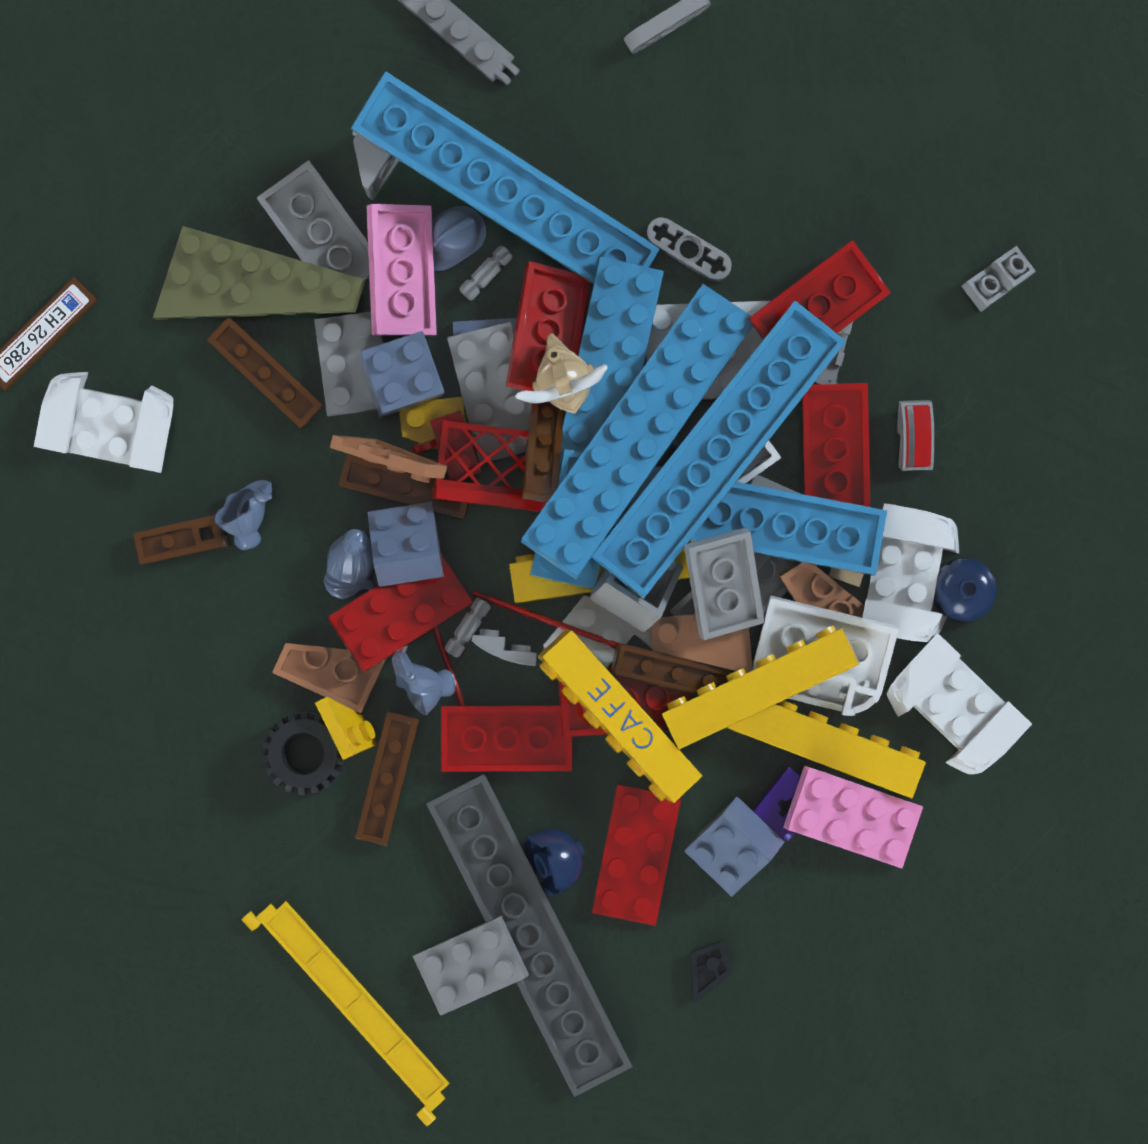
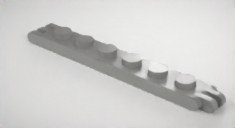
(464, 37)

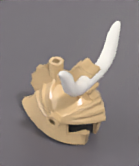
(562, 378)

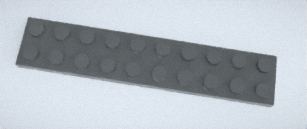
(508, 887)

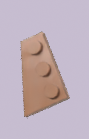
(391, 456)
(813, 587)
(680, 638)
(328, 673)

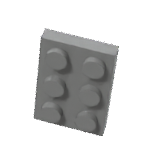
(343, 379)
(724, 583)
(470, 965)

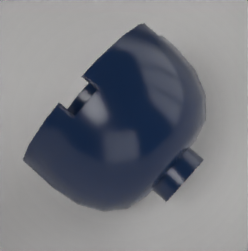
(965, 590)
(555, 858)

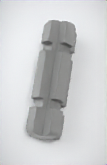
(486, 272)
(467, 627)

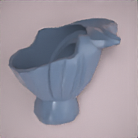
(244, 513)
(349, 565)
(422, 684)

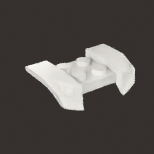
(104, 423)
(909, 572)
(958, 706)

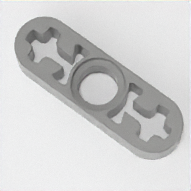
(664, 23)
(714, 254)

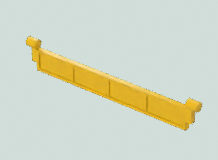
(355, 1004)

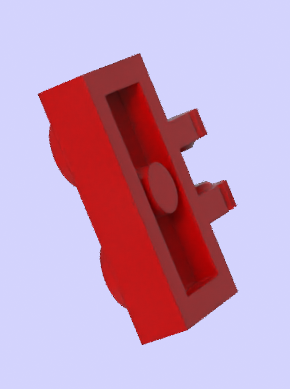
(456, 440)

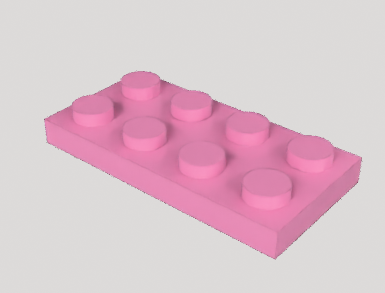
(401, 269)
(853, 817)

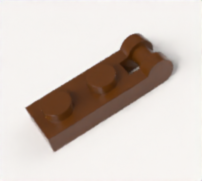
(178, 540)

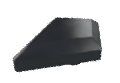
(709, 969)

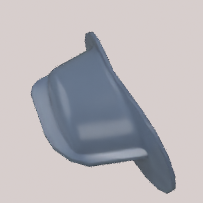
(456, 236)

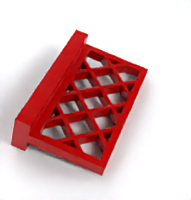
(475, 492)

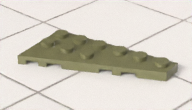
(238, 280)

